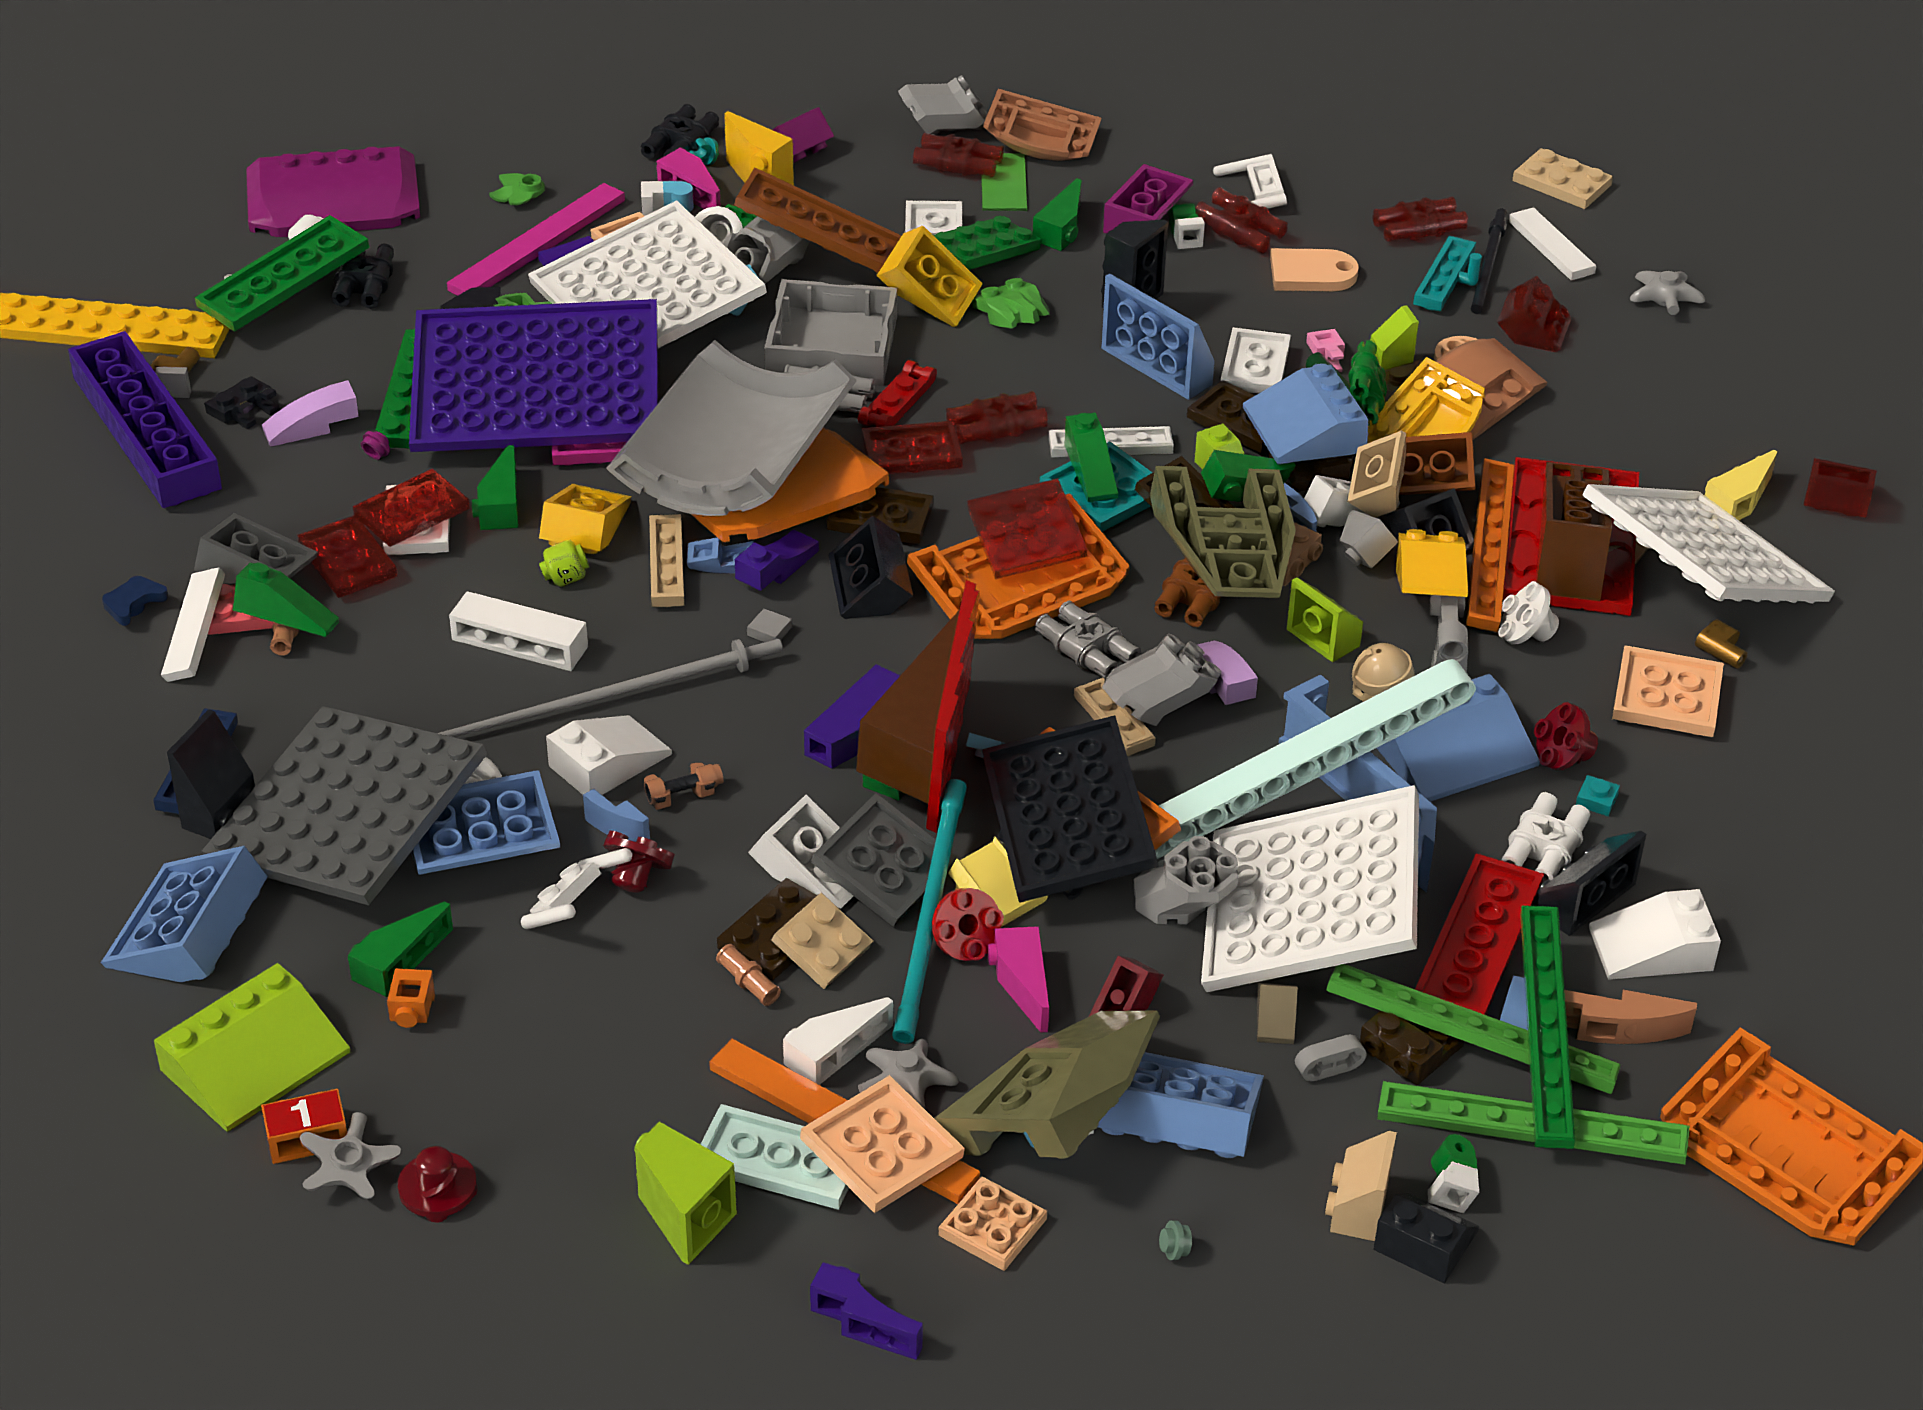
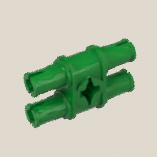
(1368, 381)

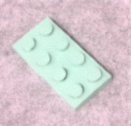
(772, 1156)

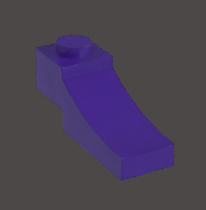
(776, 561)
(840, 1295)

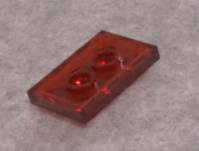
(913, 447)
(411, 507)
(348, 556)

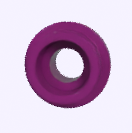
(375, 444)

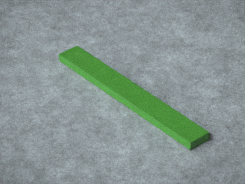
(1462, 1023)
(1515, 1121)

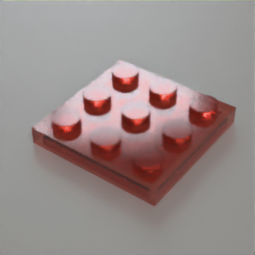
(1026, 528)

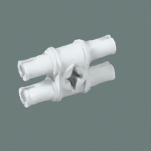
(1547, 837)

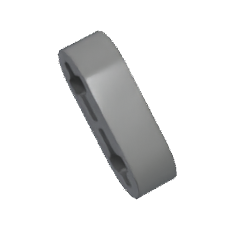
(1330, 1057)

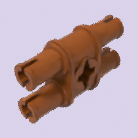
(1186, 588)

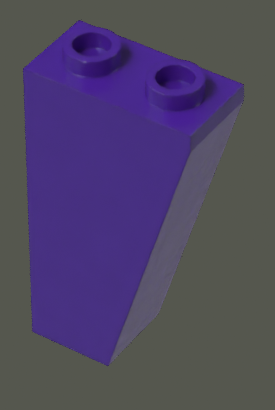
(835, 732)

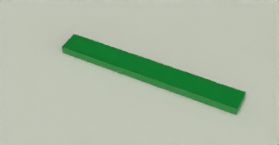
(1547, 1028)

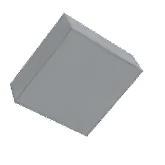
(175, 380)
(769, 626)

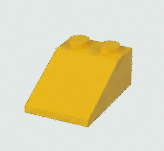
(758, 147)
(930, 276)
(583, 516)
(1432, 563)

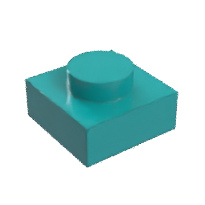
(1598, 795)

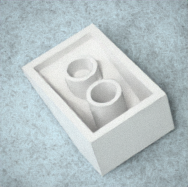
(603, 752)
(790, 845)
(1658, 937)

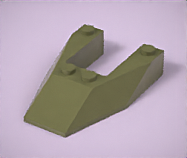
(1229, 548)

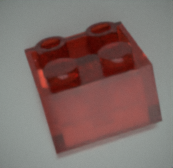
(1534, 316)
(1840, 488)

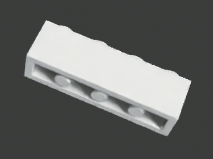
(518, 631)

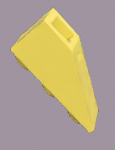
(1742, 486)

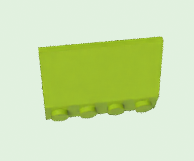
(250, 1047)

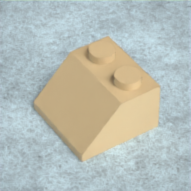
(1378, 475)
(1361, 1187)

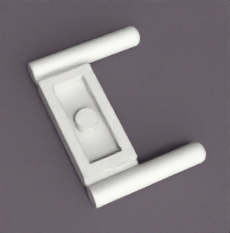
(1263, 179)
(556, 899)

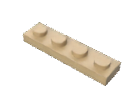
(666, 560)

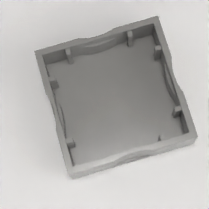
(832, 322)

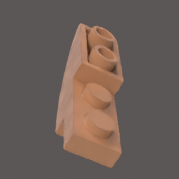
(1630, 1020)

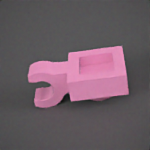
(1328, 344)

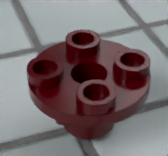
(1565, 737)
(645, 854)
(437, 1184)

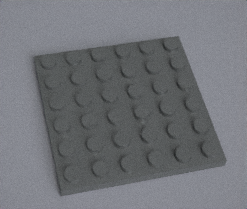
(348, 802)

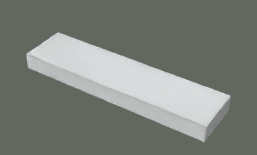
(1552, 243)
(1130, 440)
(193, 625)

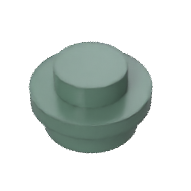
(1175, 1240)

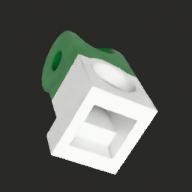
(1184, 222)
(1456, 1174)

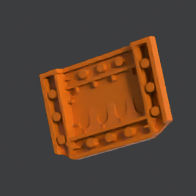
(823, 481)
(1020, 599)
(1791, 1142)

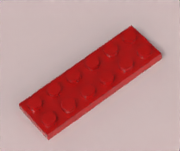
(1480, 933)

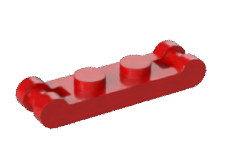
(898, 396)

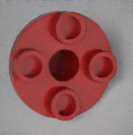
(966, 923)

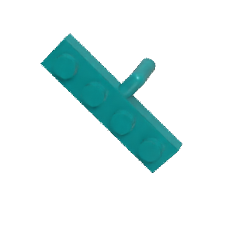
(1447, 271)

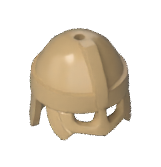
(1380, 669)

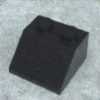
(1432, 515)
(1423, 1236)

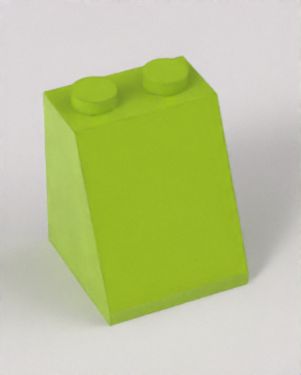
(684, 1188)

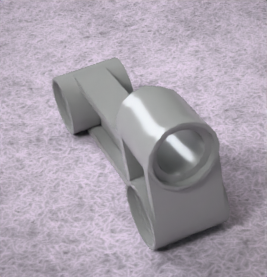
(1451, 634)

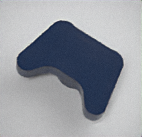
(131, 596)

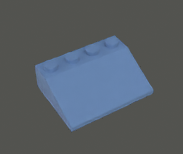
(1155, 339)
(1308, 416)
(1464, 745)
(488, 824)
(188, 916)
(1187, 1105)

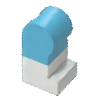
(661, 193)

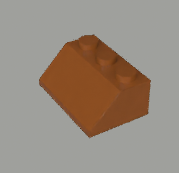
(1438, 464)

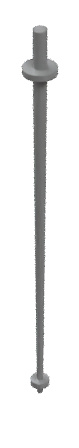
(738, 656)

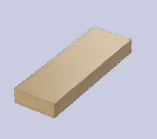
(1099, 705)

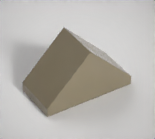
(1276, 1013)

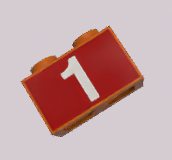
(289, 1118)

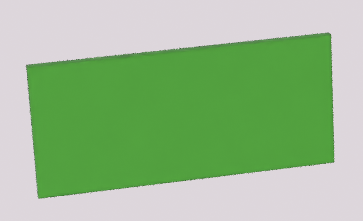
(1008, 187)

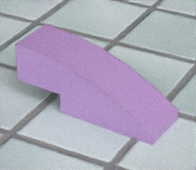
(311, 414)
(1237, 678)

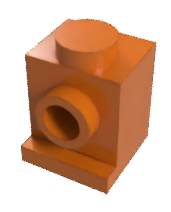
(410, 1005)

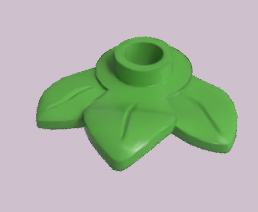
(518, 188)

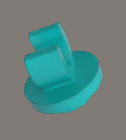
(707, 150)

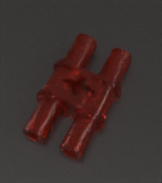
(958, 155)
(1420, 219)
(1241, 220)
(997, 417)

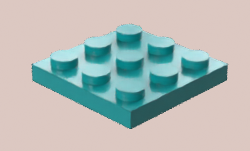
(1111, 511)

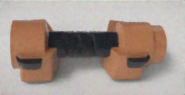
(701, 780)

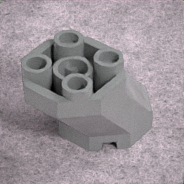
(944, 106)
(766, 247)
(1162, 679)
(1186, 881)

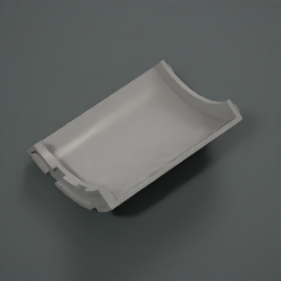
(728, 433)

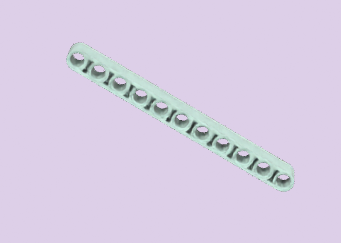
(1318, 751)

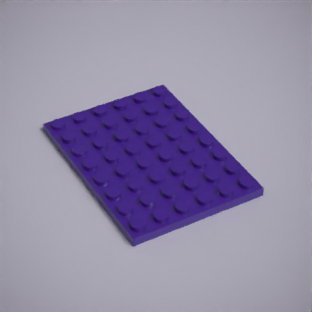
(533, 374)

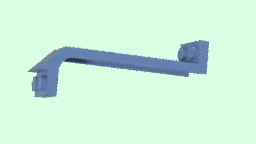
(1362, 775)

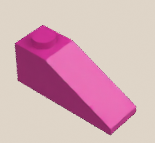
(687, 167)
(1021, 971)

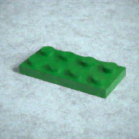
(988, 241)

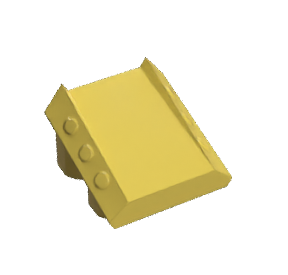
(991, 873)

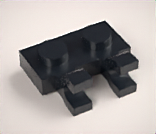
(240, 399)

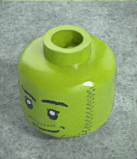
(564, 563)

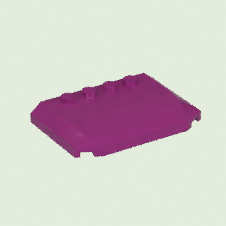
(356, 187)

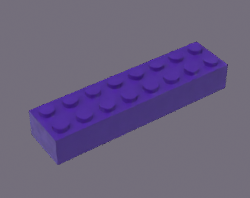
(145, 419)

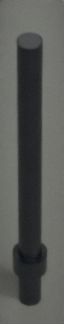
(1496, 231)

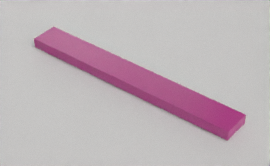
(539, 238)

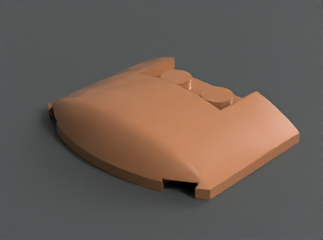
(1041, 127)
(1502, 374)

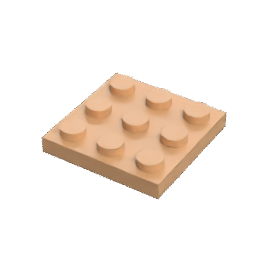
(1668, 691)
(882, 1143)

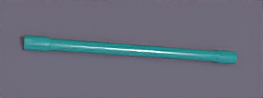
(908, 1011)

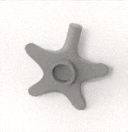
(1666, 289)
(909, 1070)
(347, 1159)

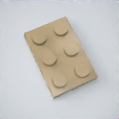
(1562, 178)

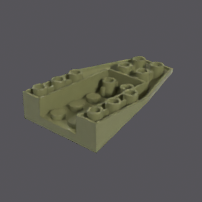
(1055, 1086)

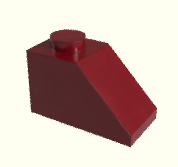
(1128, 987)

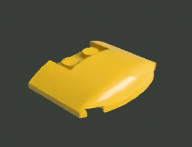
(1430, 404)

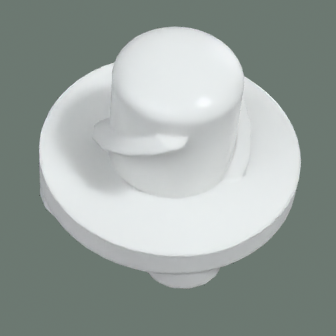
(1528, 615)

